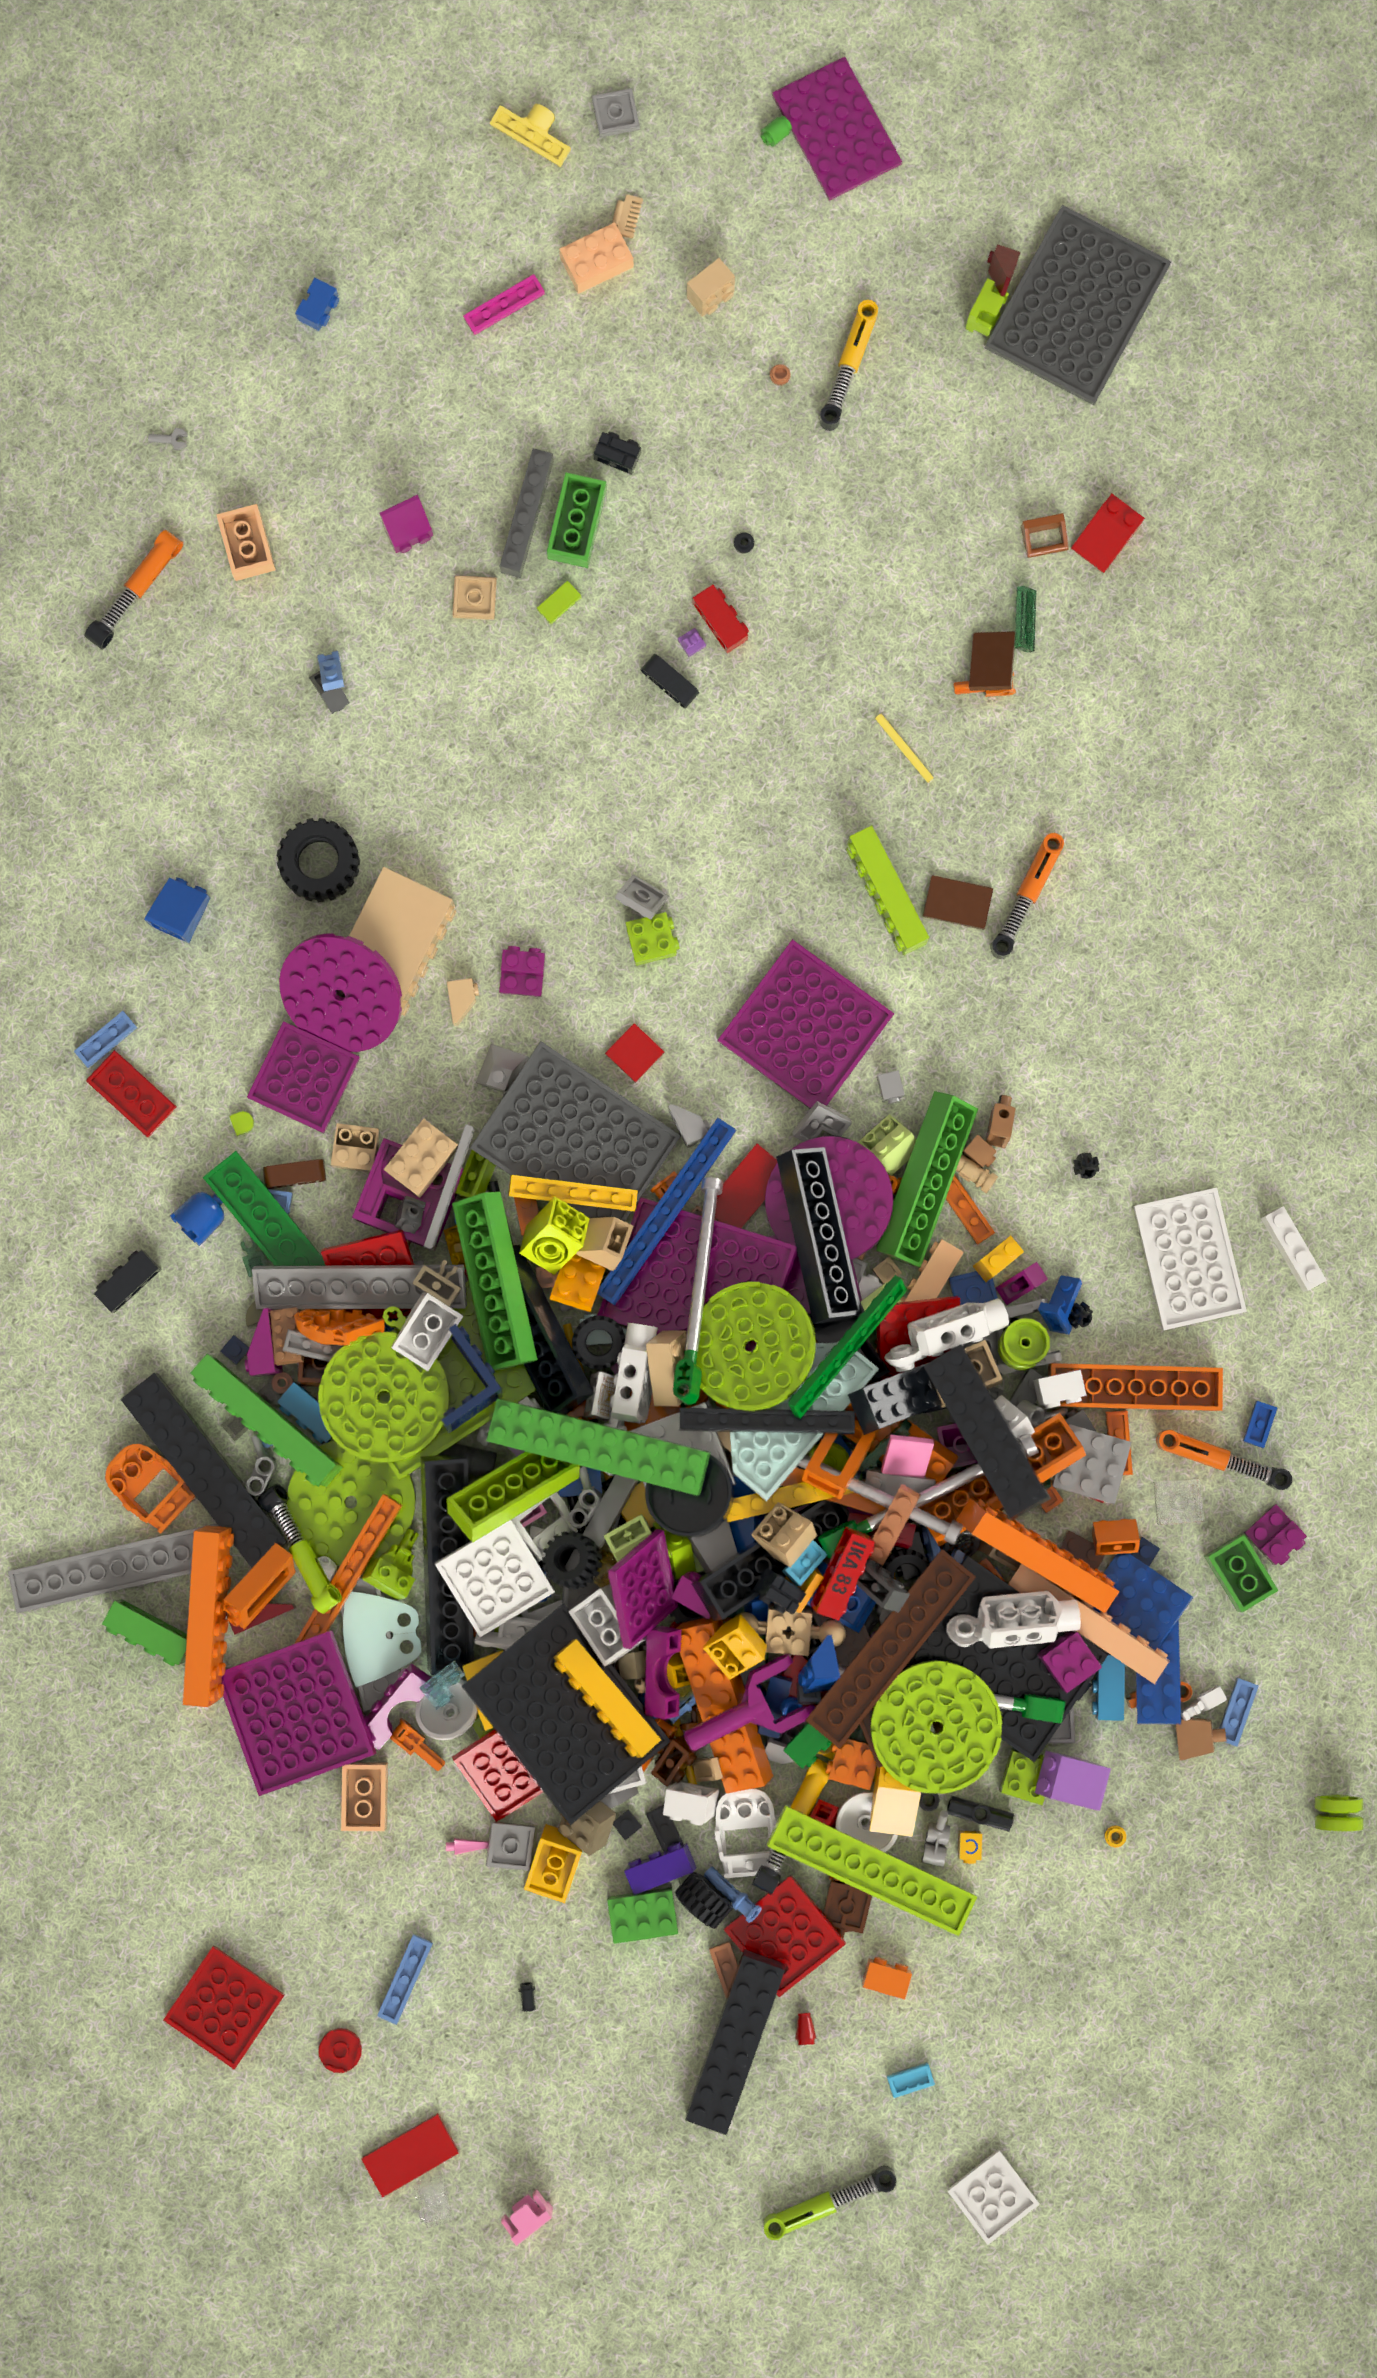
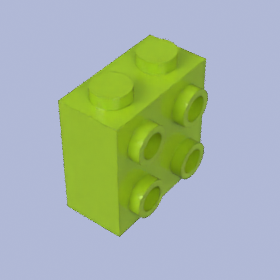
(652, 938)
(679, 1553)
(1022, 1777)

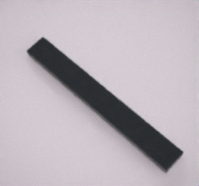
(766, 1421)

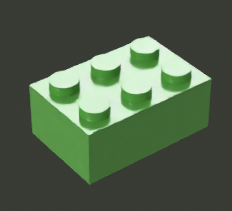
(1241, 1573)
(642, 1915)

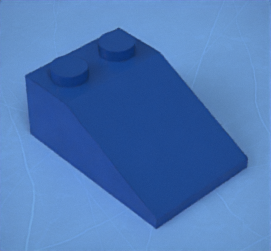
(858, 1606)

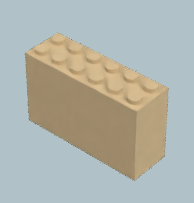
(404, 927)

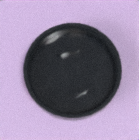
(693, 1514)

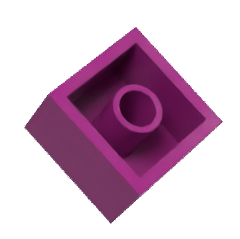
(1069, 1660)

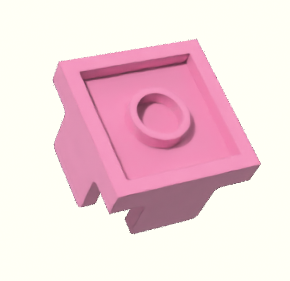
(527, 2217)

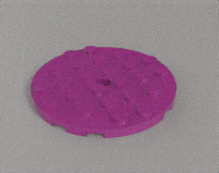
(341, 963)
(860, 1189)

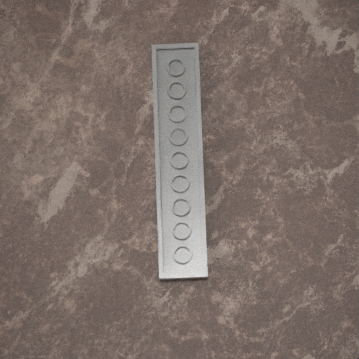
(345, 1286)
(102, 1571)

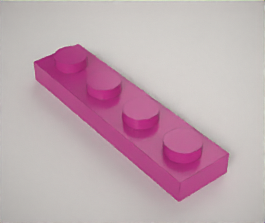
(504, 304)

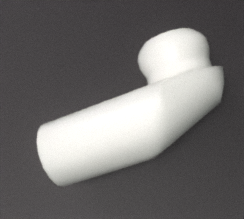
(483, 1433)

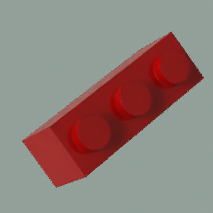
(720, 618)

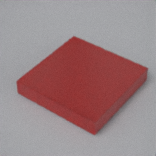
(634, 1052)

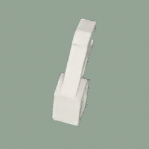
(1204, 1702)

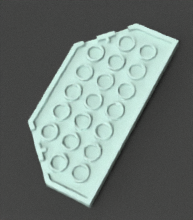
(768, 1458)

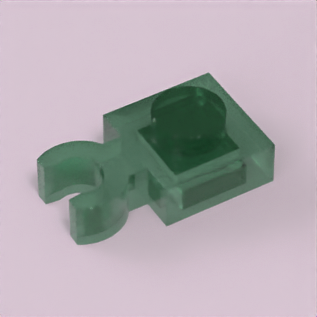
(253, 1258)

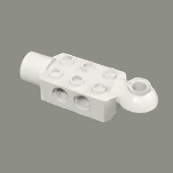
(948, 1330)
(633, 1356)
(1016, 1620)

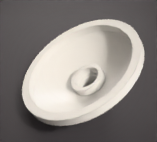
(438, 1723)
(850, 1818)

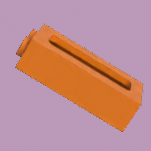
(828, 1482)
(259, 1586)

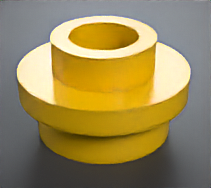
(1115, 1843)

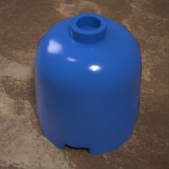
(199, 1216)

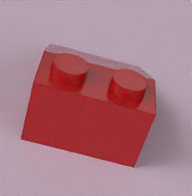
(1108, 533)

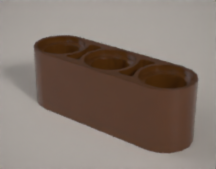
(293, 1173)

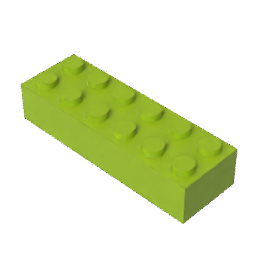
(887, 891)
(508, 1492)

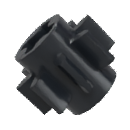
(1086, 1165)
(1080, 1315)

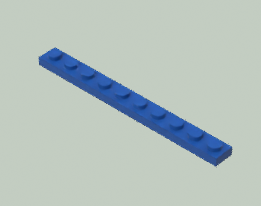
(666, 1210)

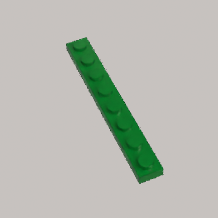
(847, 1346)

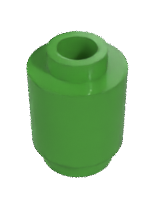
(776, 131)

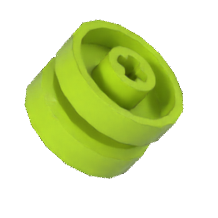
(1035, 1340)
(1338, 1812)

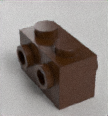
(674, 1761)

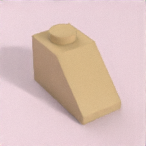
(461, 998)

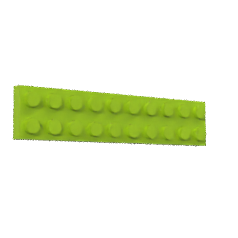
(871, 1870)

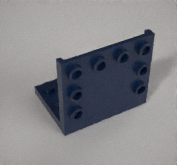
(471, 1404)

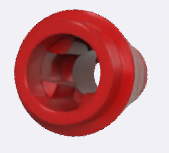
(805, 2030)

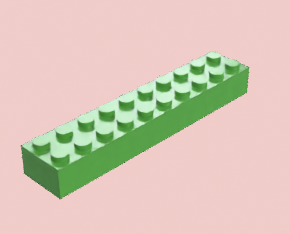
(598, 1446)

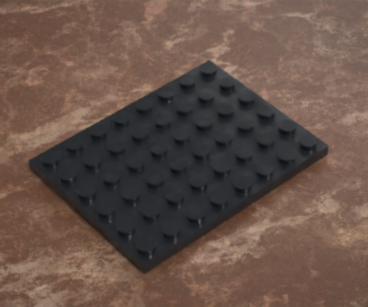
(1005, 1670)
(550, 1723)

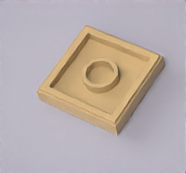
(474, 597)

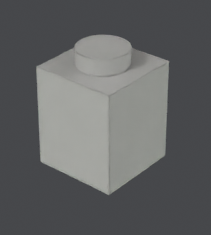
(890, 1087)

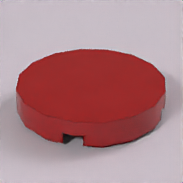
(335, 2046)

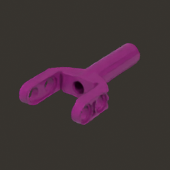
(750, 1710)

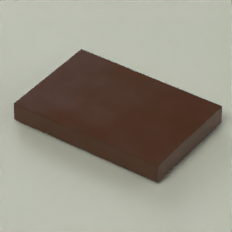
(992, 661)
(958, 902)

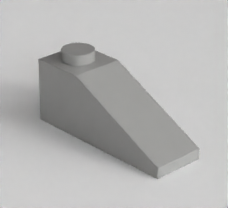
(891, 1483)

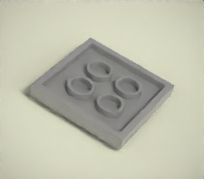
(1100, 1471)

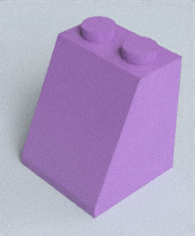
(1072, 1780)

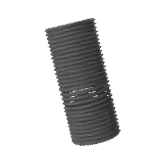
(482, 1460)

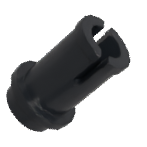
(527, 1996)

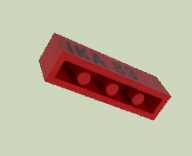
(842, 1573)

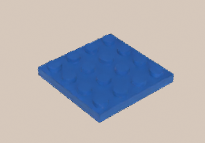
(1145, 1599)

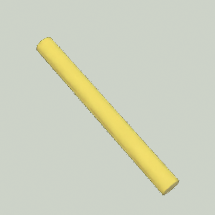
(904, 748)

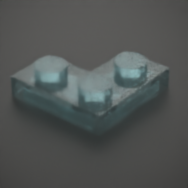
(437, 1687)

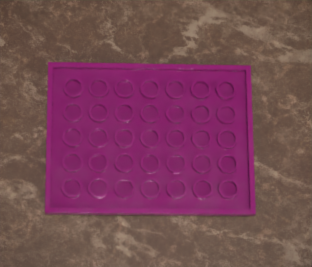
(664, 1284)

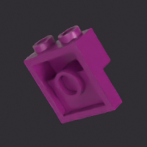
(522, 972)
(1276, 1535)

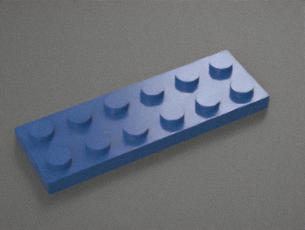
(1162, 1701)

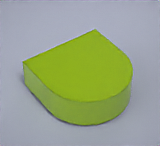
(242, 1122)

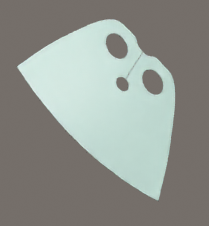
(365, 1640)

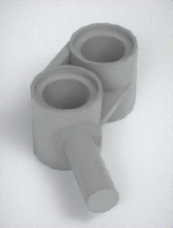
(1036, 1414)
(263, 1477)
(582, 1505)
(936, 1839)

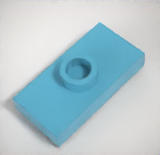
(910, 2080)

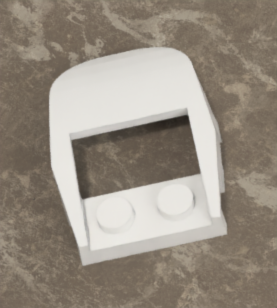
(539, 1542)
(742, 1811)

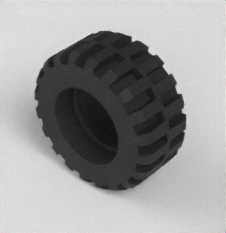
(310, 833)

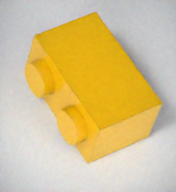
(998, 1258)

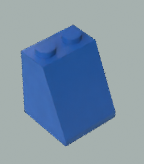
(178, 909)

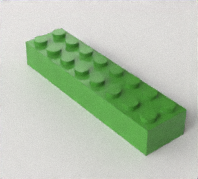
(927, 1178)
(494, 1280)
(266, 1420)

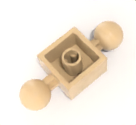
(798, 1639)

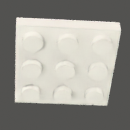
(993, 2196)

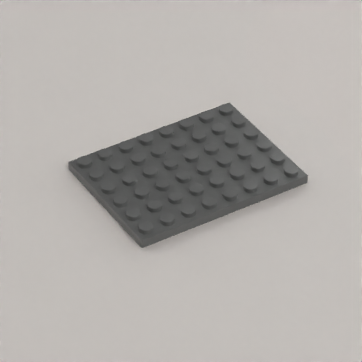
(1078, 305)
(573, 1129)

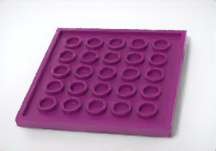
(805, 1026)
(296, 1713)

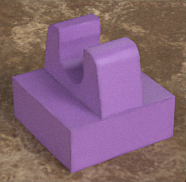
(691, 642)

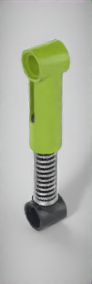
(323, 1592)
(826, 2204)

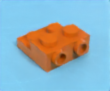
(852, 1764)

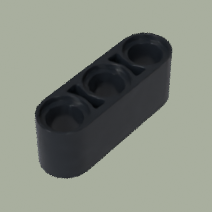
(669, 679)

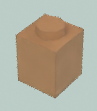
(980, 1152)

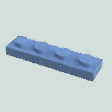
(405, 1979)

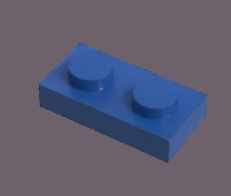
(1259, 1424)

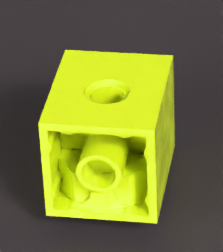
(554, 1235)

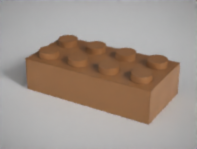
(282, 1321)

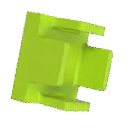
(986, 309)

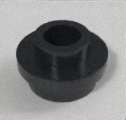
(744, 548)

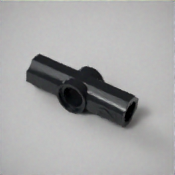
(966, 1809)

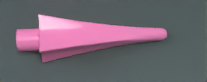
(462, 1845)

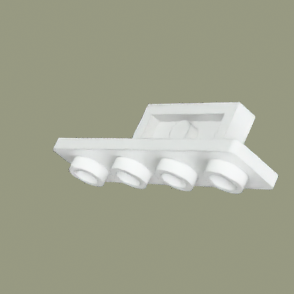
(508, 1633)

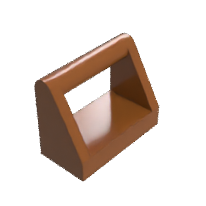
(1043, 524)

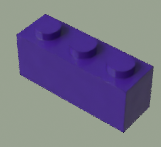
(660, 1868)

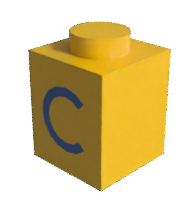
(970, 1846)

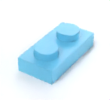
(805, 1564)

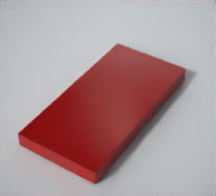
(131, 1093)
(745, 1188)
(410, 2155)

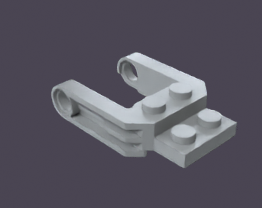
(992, 1339)

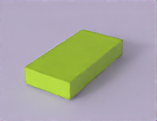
(559, 602)

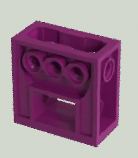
(382, 1185)

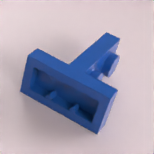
(1058, 1310)

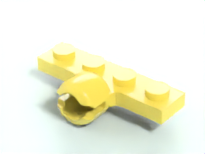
(532, 132)

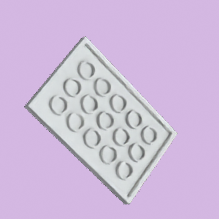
(1189, 1259)

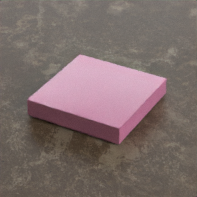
(907, 1456)

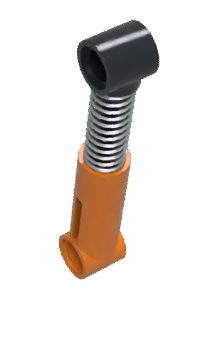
(164, 549)
(1028, 894)
(1222, 1459)

